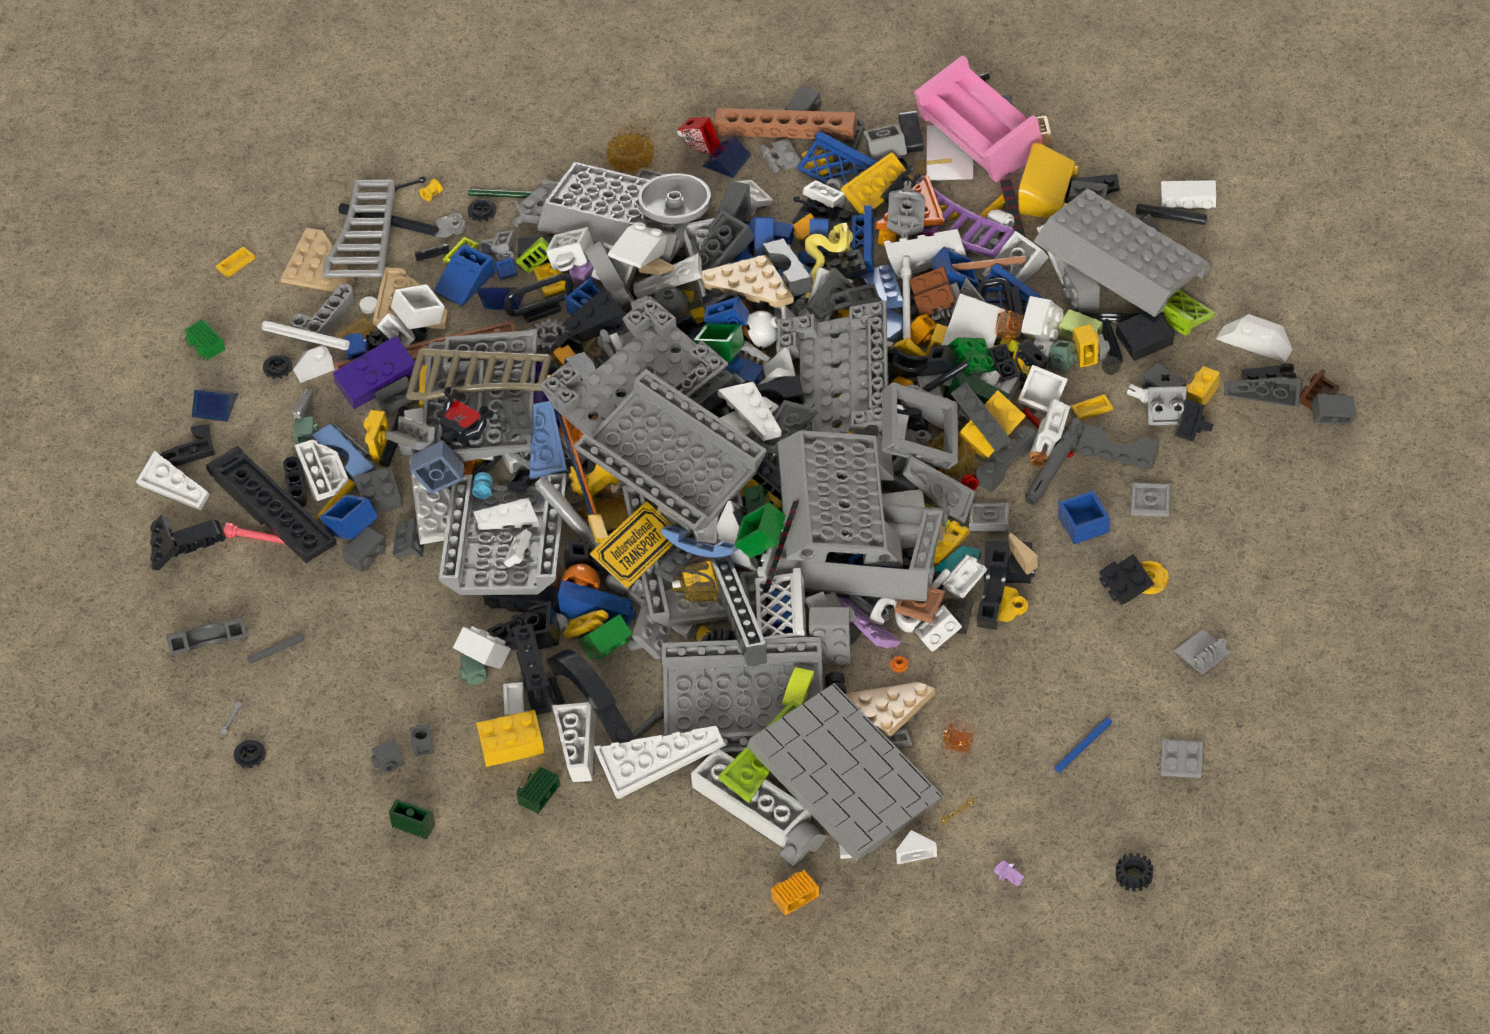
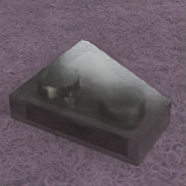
(961, 611)

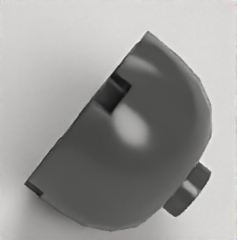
(673, 301)

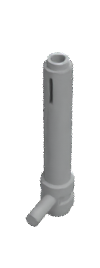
(566, 511)

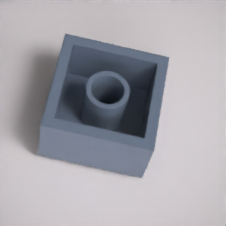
(437, 467)

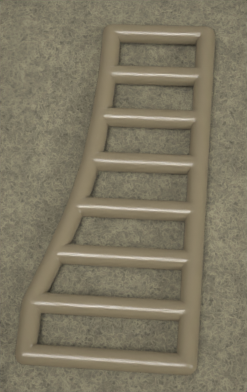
(486, 385)

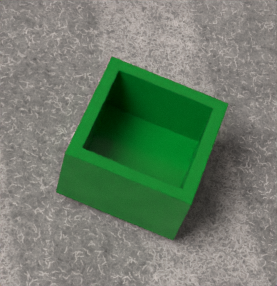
(723, 339)
(760, 530)
(605, 638)

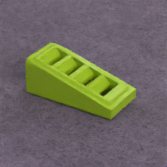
(541, 242)

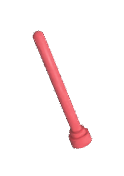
(232, 530)

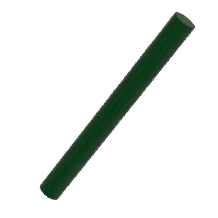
(499, 193)

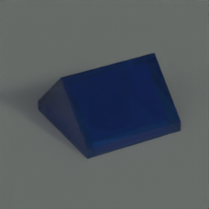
(728, 157)
(494, 297)
(213, 404)

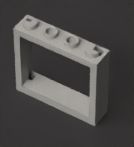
(904, 448)

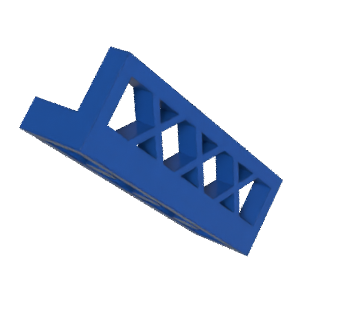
(868, 241)

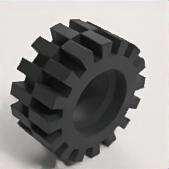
(1134, 862)

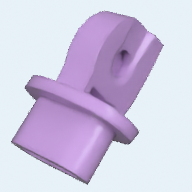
(1007, 871)

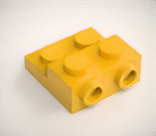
(376, 427)

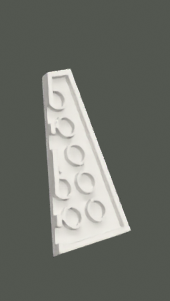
(430, 512)
(651, 758)

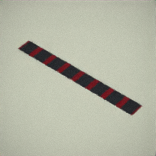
(1011, 205)
(781, 546)

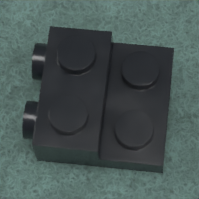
(848, 264)
(1125, 579)

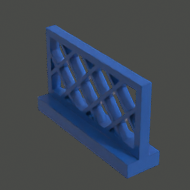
(835, 148)
(998, 272)

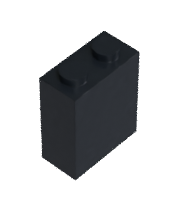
(1144, 334)
(1015, 571)

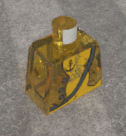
(697, 583)

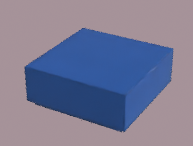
(505, 268)

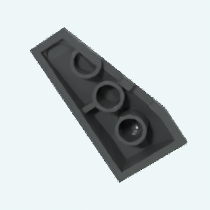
(724, 241)
(1270, 390)

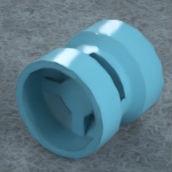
(482, 485)

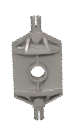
(528, 208)
(906, 221)

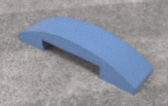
(678, 537)

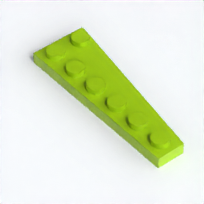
(746, 771)

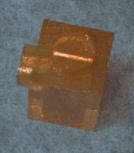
(1009, 325)

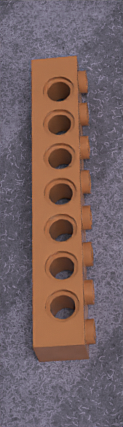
(784, 123)

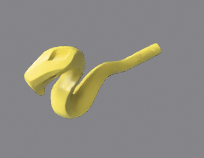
(816, 240)

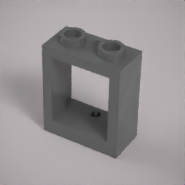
(737, 201)

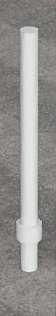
(906, 274)

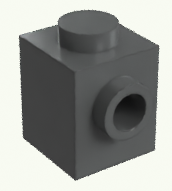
(386, 757)

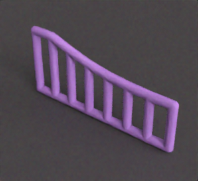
(979, 221)

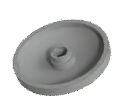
(674, 198)

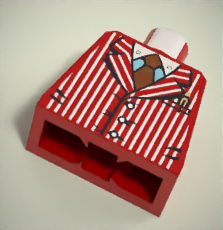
(699, 134)

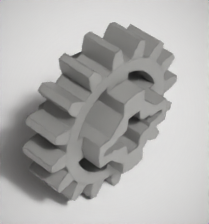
(549, 334)

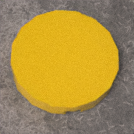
(1157, 574)

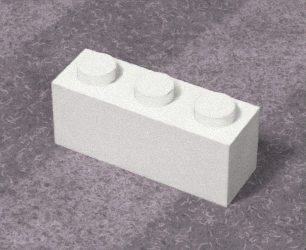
(1188, 194)

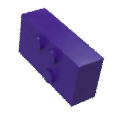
(373, 371)

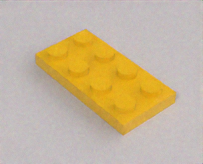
(873, 182)

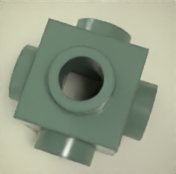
(1063, 355)

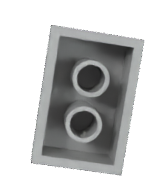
(834, 629)

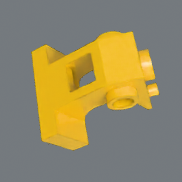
(596, 480)

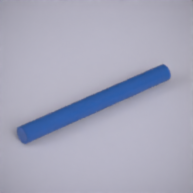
(1083, 744)

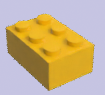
(1004, 413)
(510, 738)

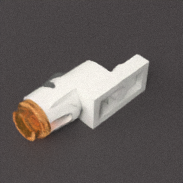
(1049, 432)

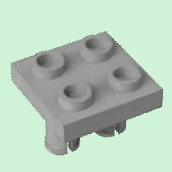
(1165, 405)
(648, 634)

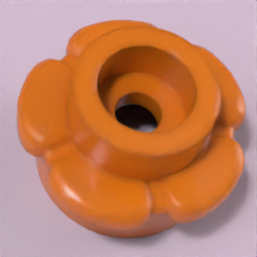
(899, 668)

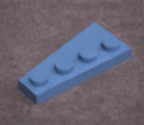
(886, 285)
(546, 446)

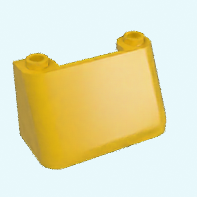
(1045, 182)

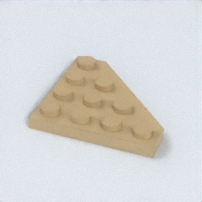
(308, 263)
(750, 278)
(392, 280)
(892, 705)

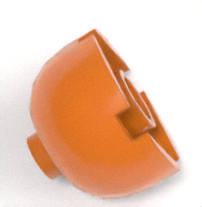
(582, 575)

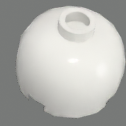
(762, 328)

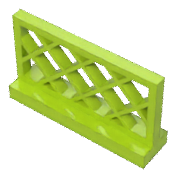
(1181, 320)

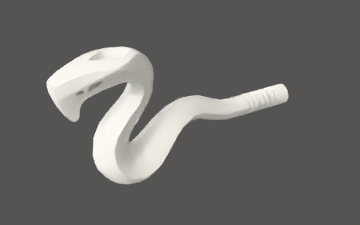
(906, 624)

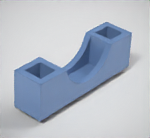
(334, 440)

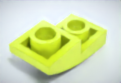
(798, 686)

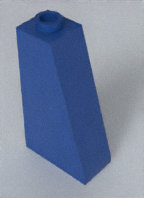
(579, 600)

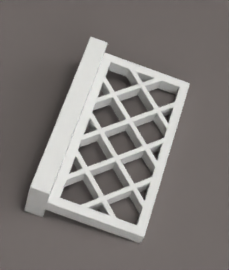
(797, 601)

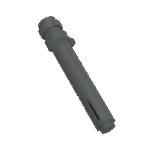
(1066, 443)

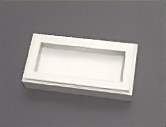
(513, 698)

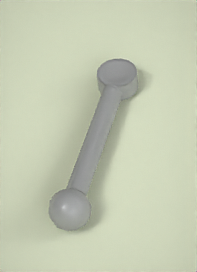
(238, 705)

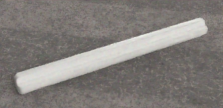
(305, 335)

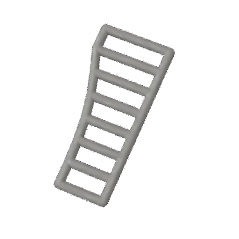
(350, 220)

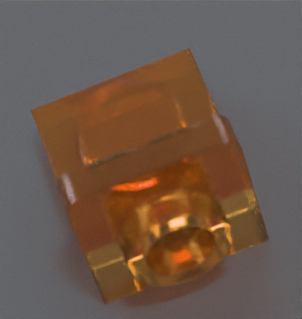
(957, 740)

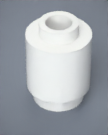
(1001, 217)

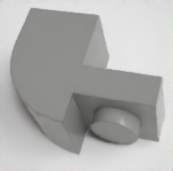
(801, 840)

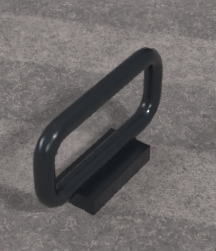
(1012, 294)
(543, 307)

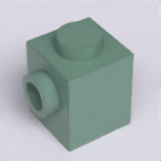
(304, 429)
(472, 670)

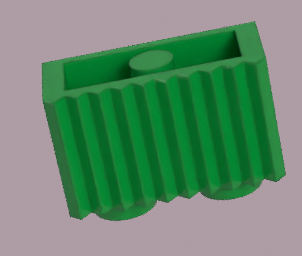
(204, 339)

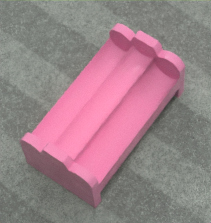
(978, 119)

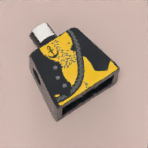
(1026, 356)

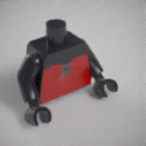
(461, 421)

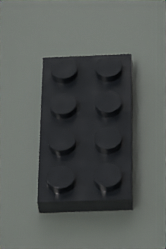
(835, 215)

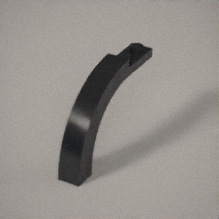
(595, 691)

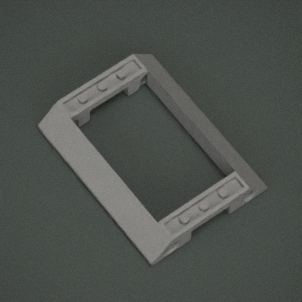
(880, 581)

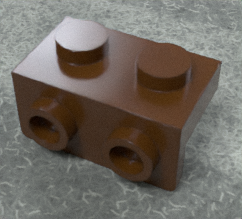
(1318, 385)

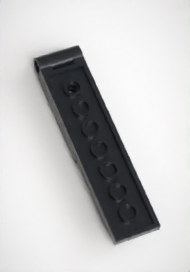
(270, 504)

